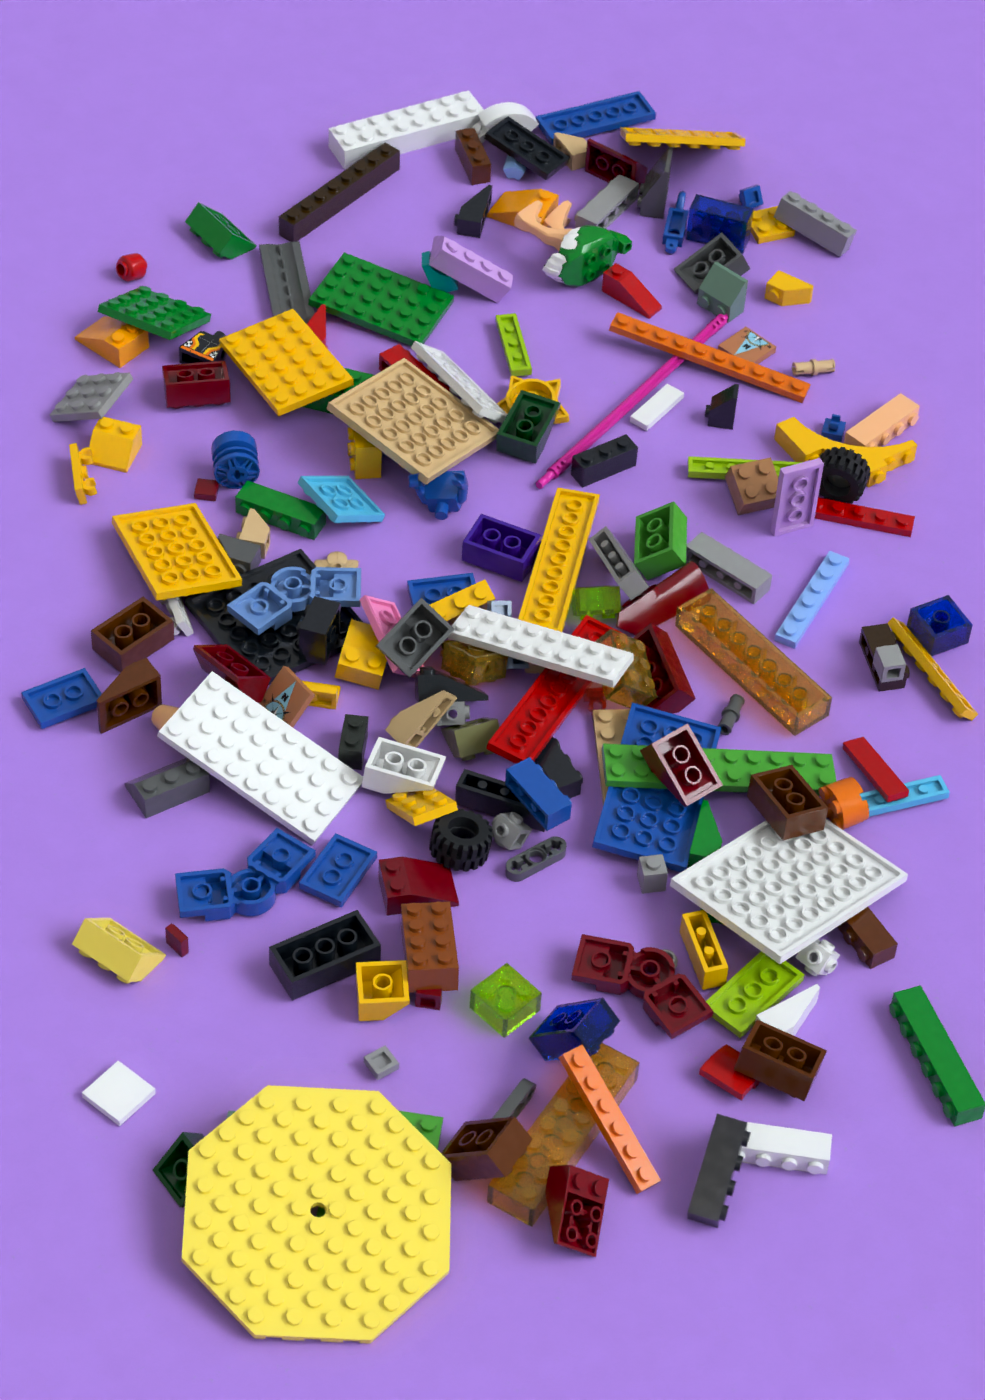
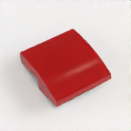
(721, 1072)

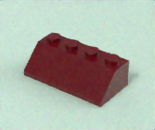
(666, 670)

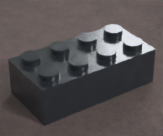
(323, 954)

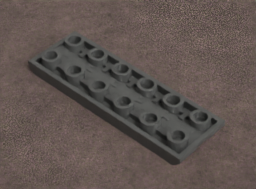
(286, 279)

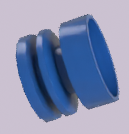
(235, 459)

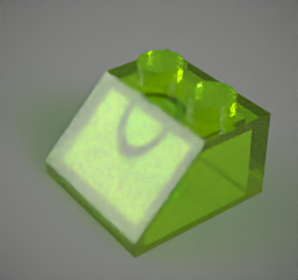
(596, 601)

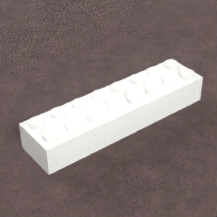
(405, 128)

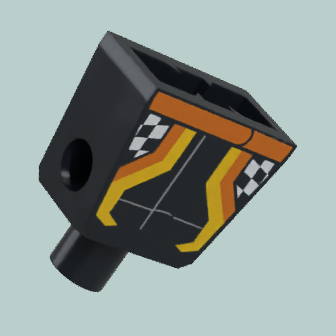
(202, 348)

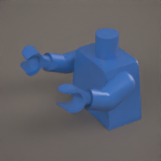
(443, 493)

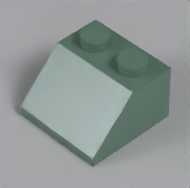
(723, 292)

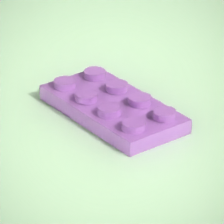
(796, 497)

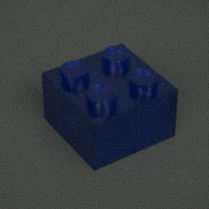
(939, 625)

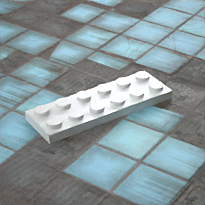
(459, 383)

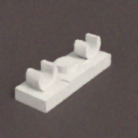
(181, 620)

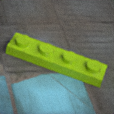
(513, 345)

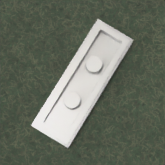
(656, 407)

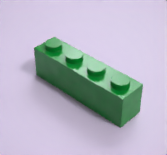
(281, 510)

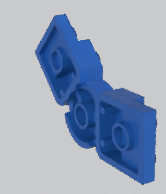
(249, 892)

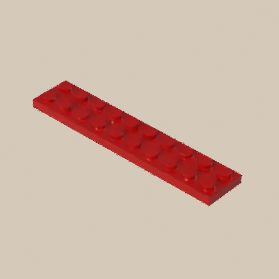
(543, 706)

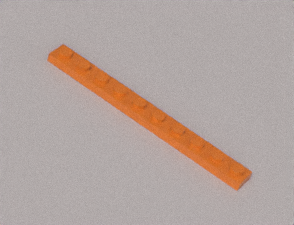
(709, 357)

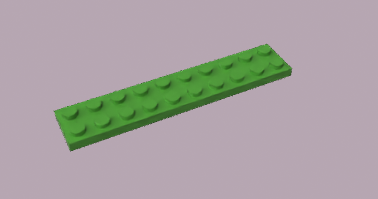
(627, 767)

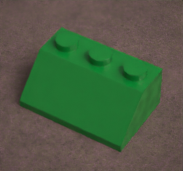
(218, 232)

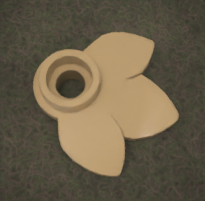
(337, 559)

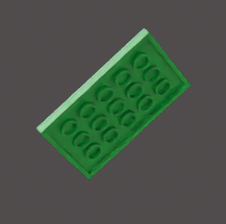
(381, 300)

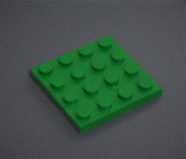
(155, 312)

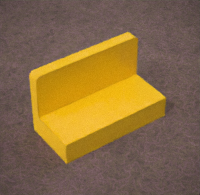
(325, 694)

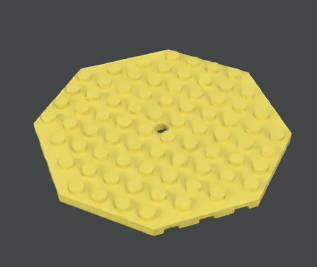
(307, 1274)

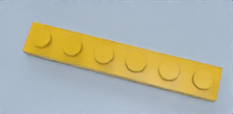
(936, 675)

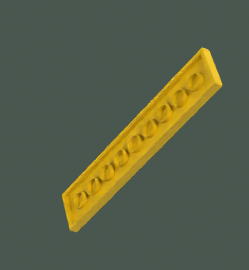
(559, 559)

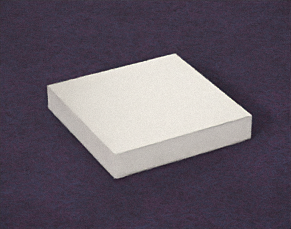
(118, 1093)

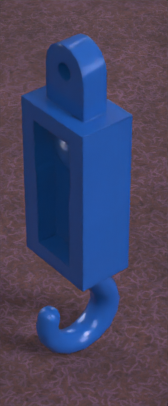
(676, 221)

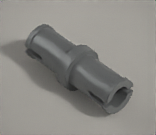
(731, 714)

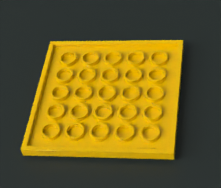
(675, 138)

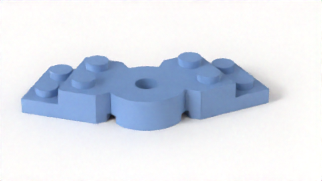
(291, 591)

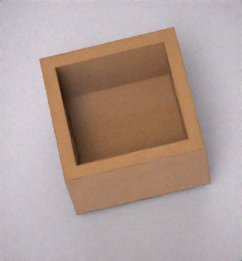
(752, 485)

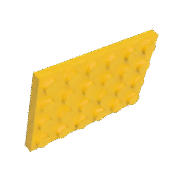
(286, 362)
(176, 551)

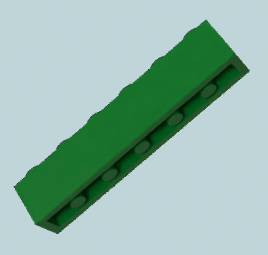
(937, 1056)

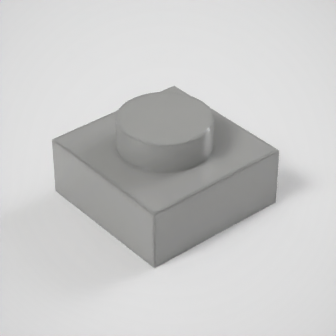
(381, 1062)

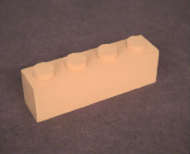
(884, 423)

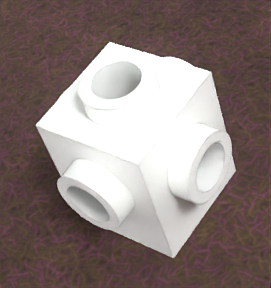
(819, 957)

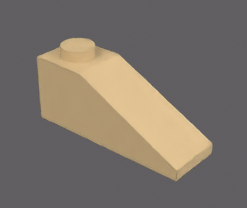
(416, 721)

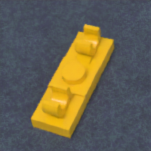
(82, 483)

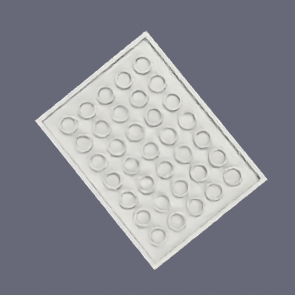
(790, 889)

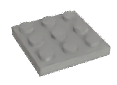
(91, 397)

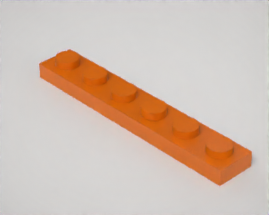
(609, 1119)

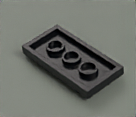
(527, 148)

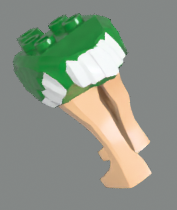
(582, 250)

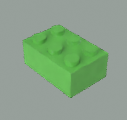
(660, 540)

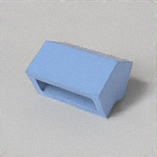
(513, 168)

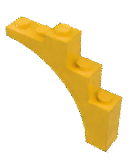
(807, 445)

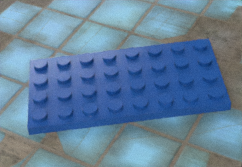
(652, 819)

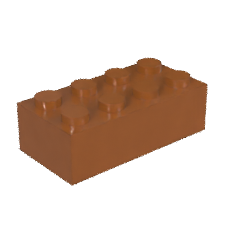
(429, 946)

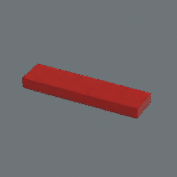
(875, 769)

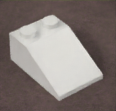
(401, 768)

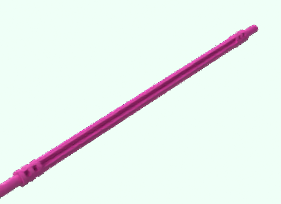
(599, 430)

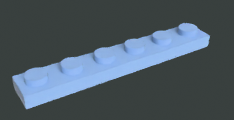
(811, 599)

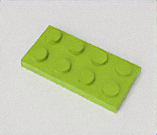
(751, 991)

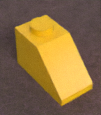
(788, 290)

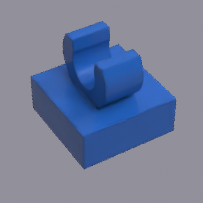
(751, 196)
(833, 428)

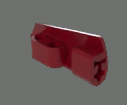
(661, 600)

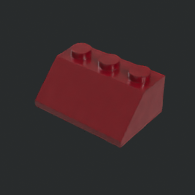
(608, 164)
(196, 384)
(233, 669)

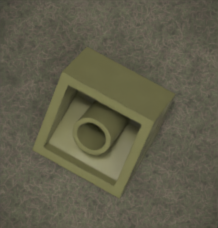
(470, 737)

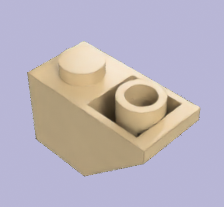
(255, 531)

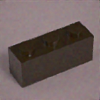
(874, 637)

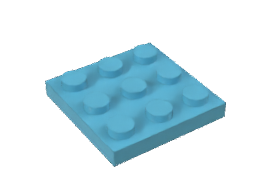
(341, 499)

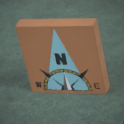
(748, 346)
(287, 697)

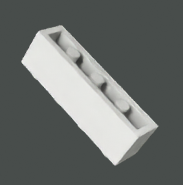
(787, 1148)

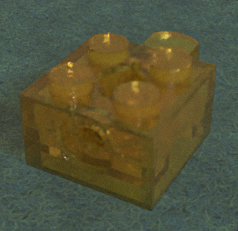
(472, 663)

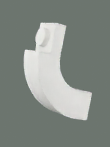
(495, 114)

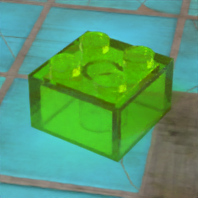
(505, 1000)

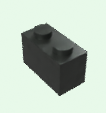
(353, 741)

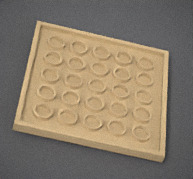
(413, 420)

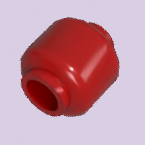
(131, 267)

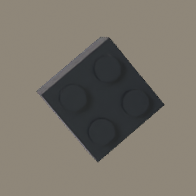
(318, 630)

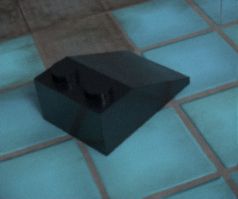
(431, 681)

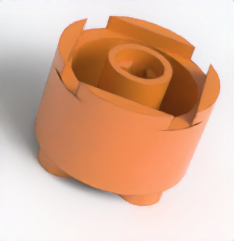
(844, 802)

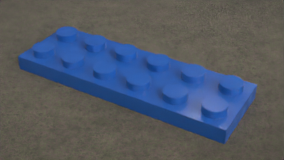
(597, 116)

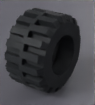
(843, 475)
(461, 840)

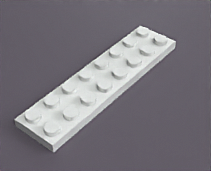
(541, 646)

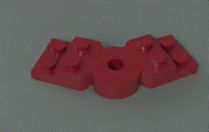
(617, 968)

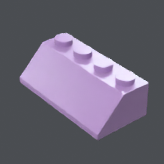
(470, 269)

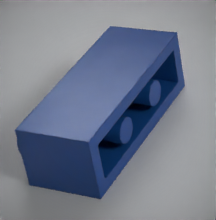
(538, 793)

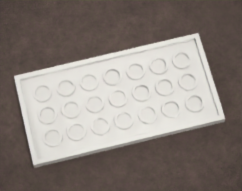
(261, 757)

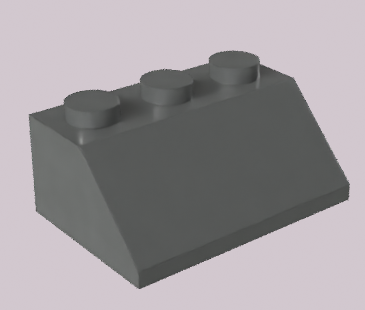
(168, 787)

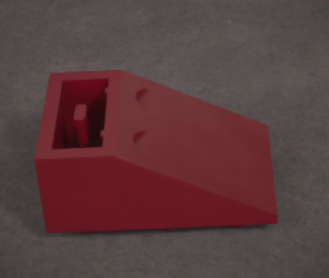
(576, 1207)

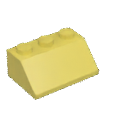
(117, 949)

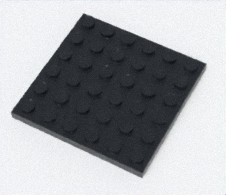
(272, 647)

